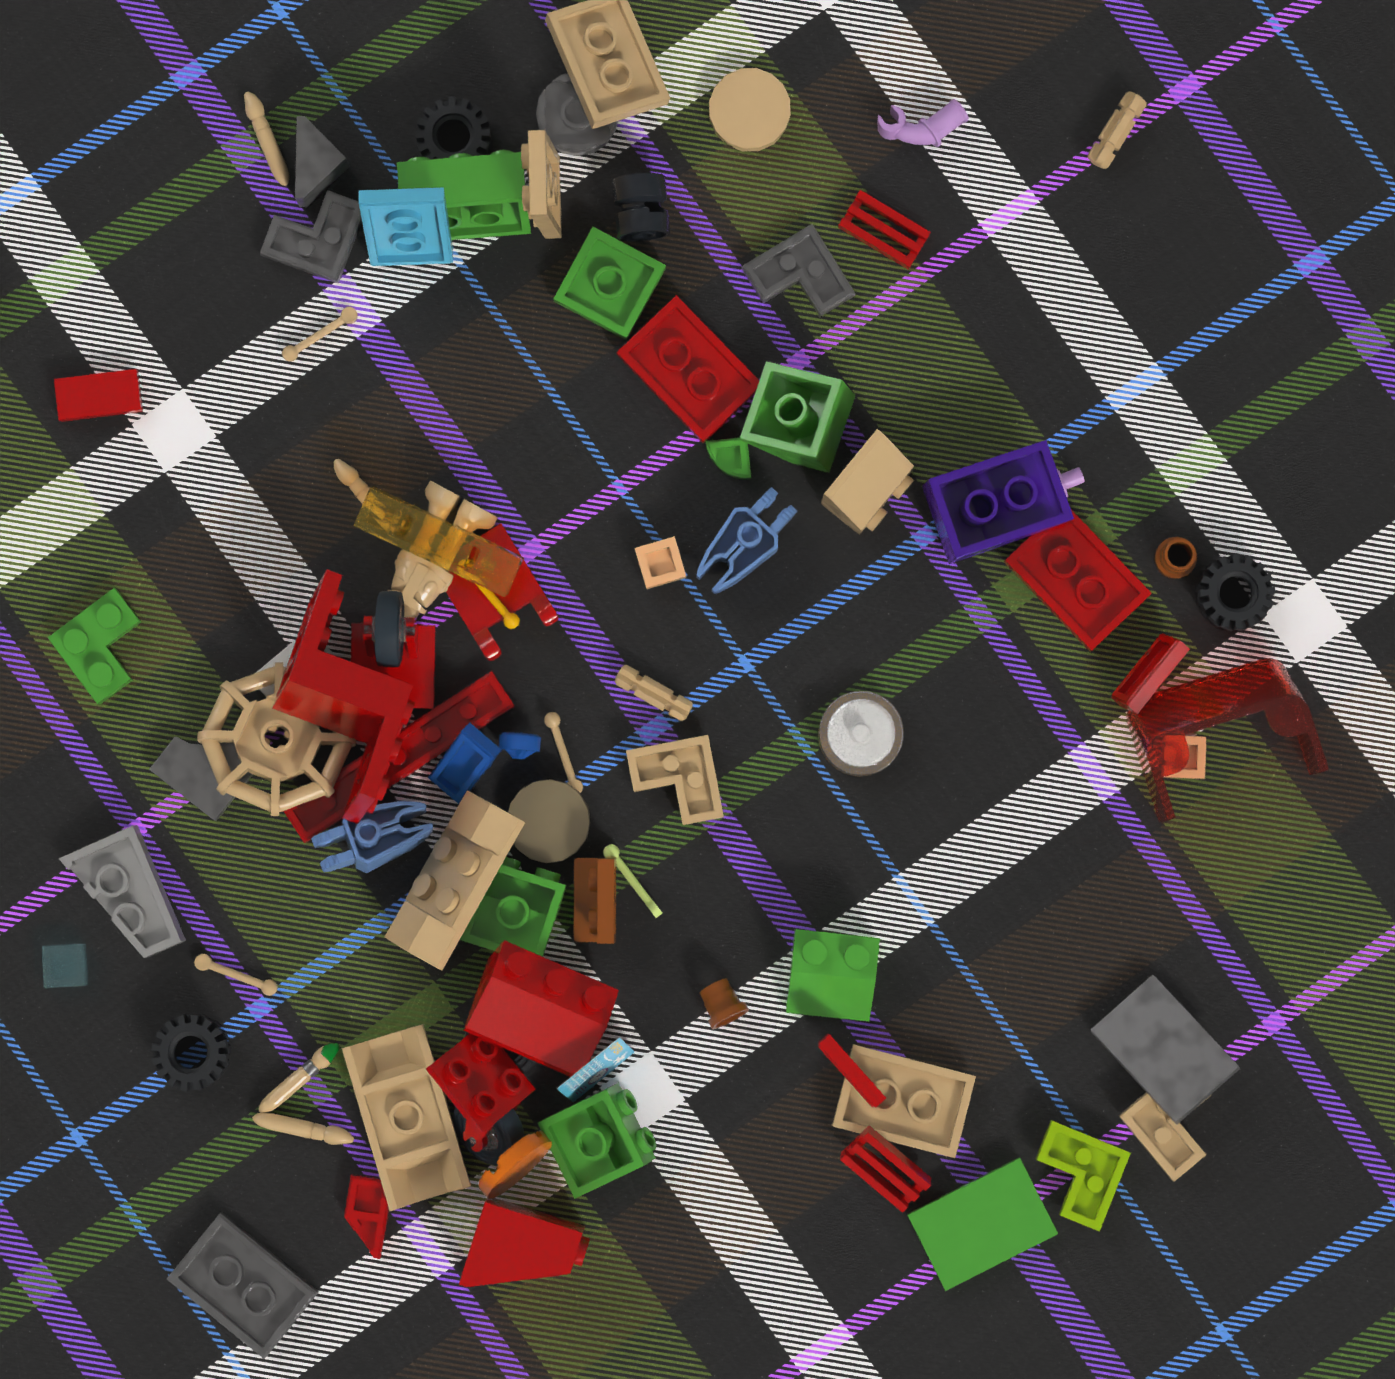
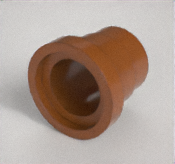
(1166, 567)
(722, 1003)

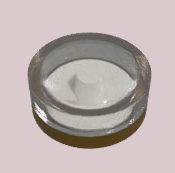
(860, 733)

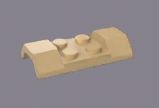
(454, 880)
(406, 1117)

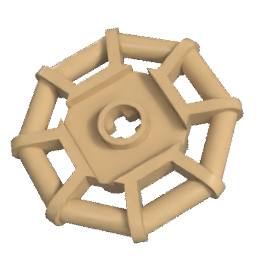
(255, 750)

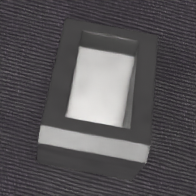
(316, 162)

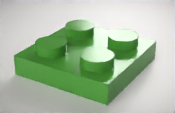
(609, 283)

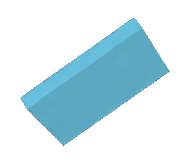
(406, 226)

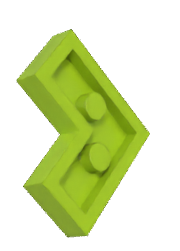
(1095, 1169)

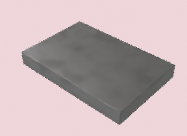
(1165, 1049)
(242, 1285)

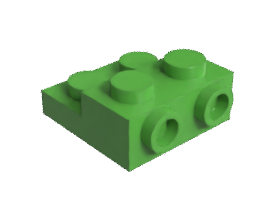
(517, 909)
(598, 1139)

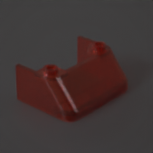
(1213, 700)

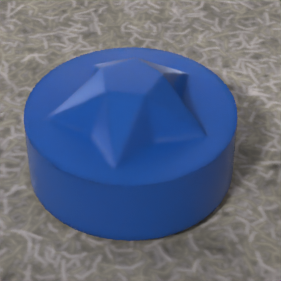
(519, 744)

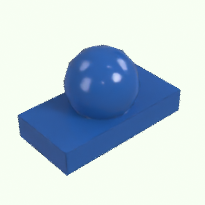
(464, 763)

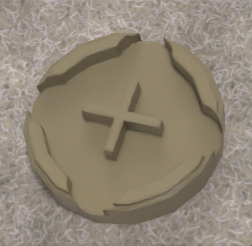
(553, 818)

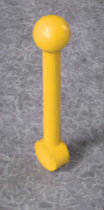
(510, 620)

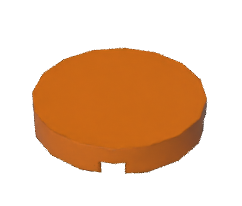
(515, 1164)

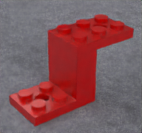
(345, 698)

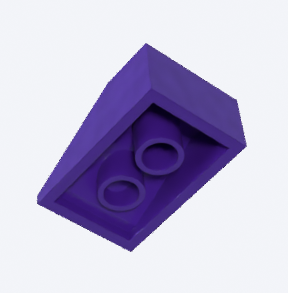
(997, 501)

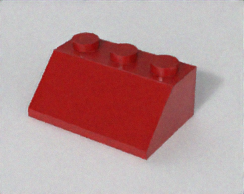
(540, 1009)

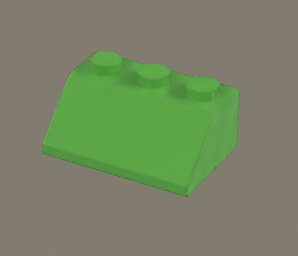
(479, 191)

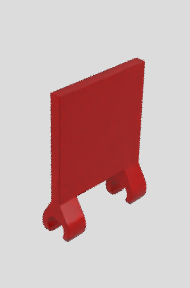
(480, 613)

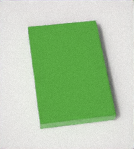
(982, 1224)

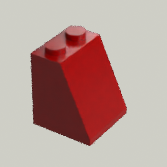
(521, 1245)

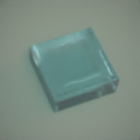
(64, 965)

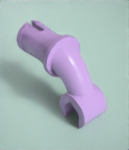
(926, 131)

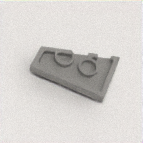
(129, 888)

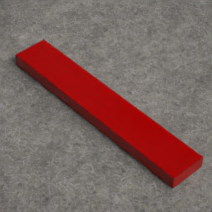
(421, 743)

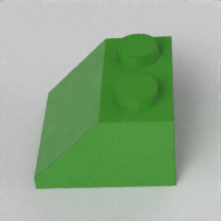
(798, 416)
(832, 975)

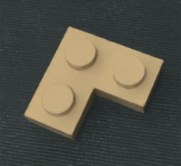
(688, 767)
(1161, 1137)

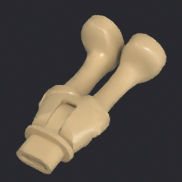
(420, 579)

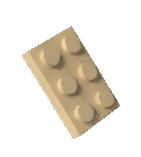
(607, 60)
(543, 193)
(921, 1106)

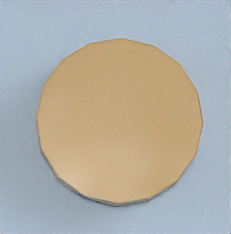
(749, 109)

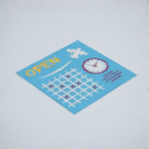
(596, 1070)

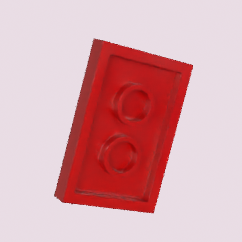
(689, 369)
(1078, 580)

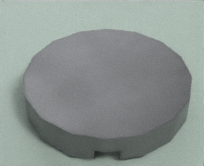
(565, 121)

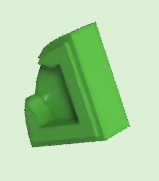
(730, 457)

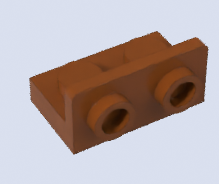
(595, 900)

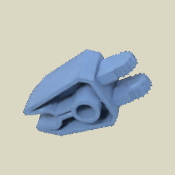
(744, 541)
(376, 837)

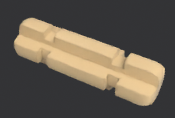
(1116, 130)
(653, 692)

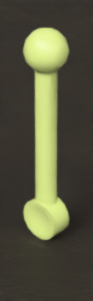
(613, 851)

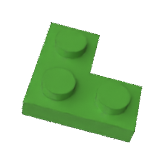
(86, 644)

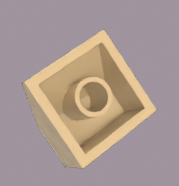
(868, 484)

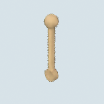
(348, 316)
(552, 721)
(204, 962)

